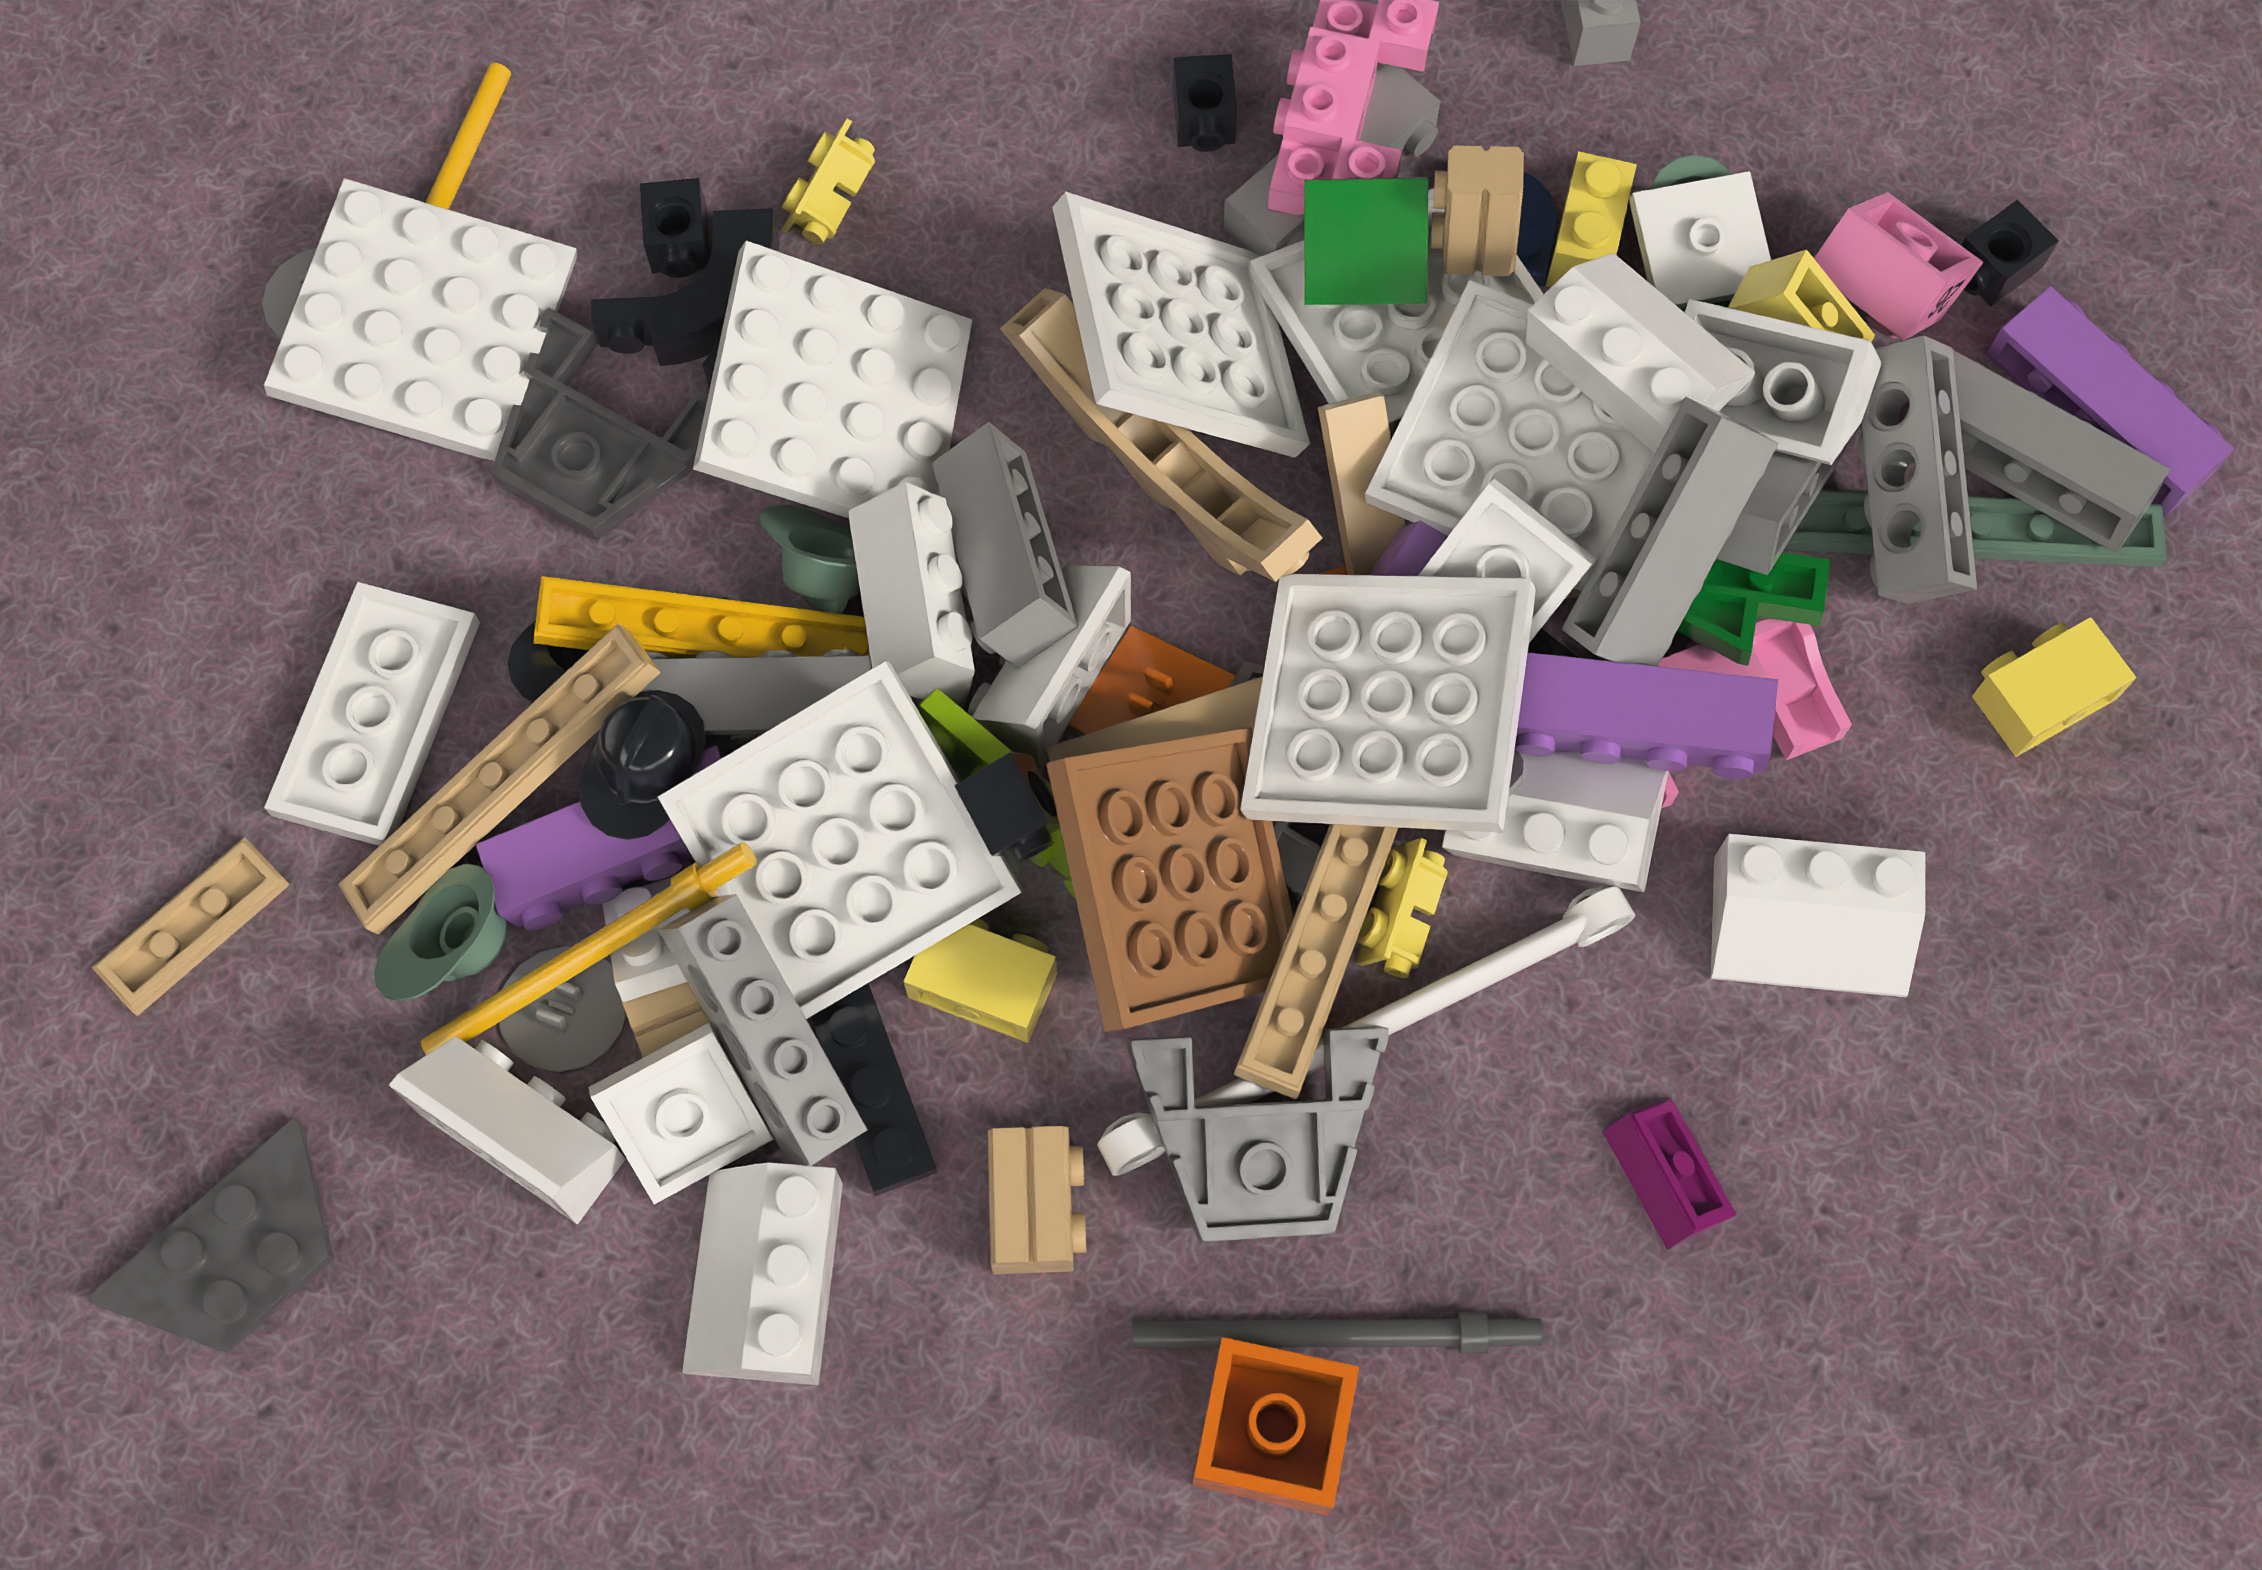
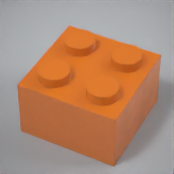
(1276, 1426)

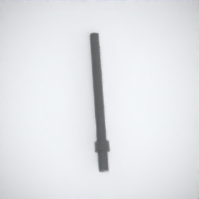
(1469, 1332)

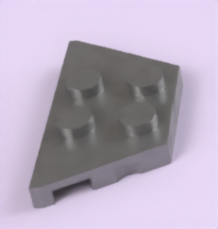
(231, 1252)

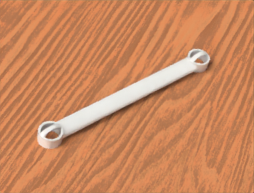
(1581, 924)

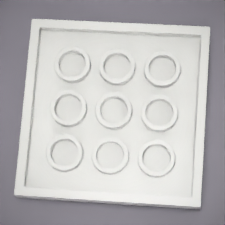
(419, 320)
(1177, 327)
(1371, 345)
(828, 385)
(1510, 416)
(1390, 701)
(850, 838)

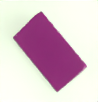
(1668, 1172)

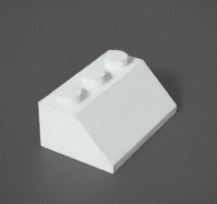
(1631, 348)
(1805, 384)
(913, 591)
(1035, 703)
(1575, 821)
(1817, 914)
(513, 1124)
(764, 1273)

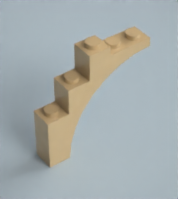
(1174, 468)

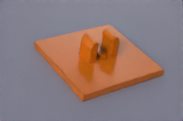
(1143, 679)

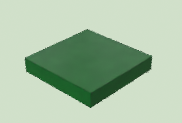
(1365, 241)

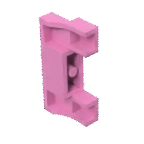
(1334, 90)
(1806, 703)

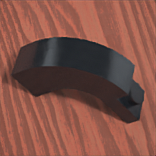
(691, 319)

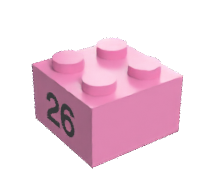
(1895, 266)

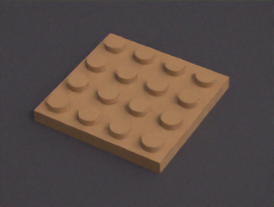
(1170, 876)

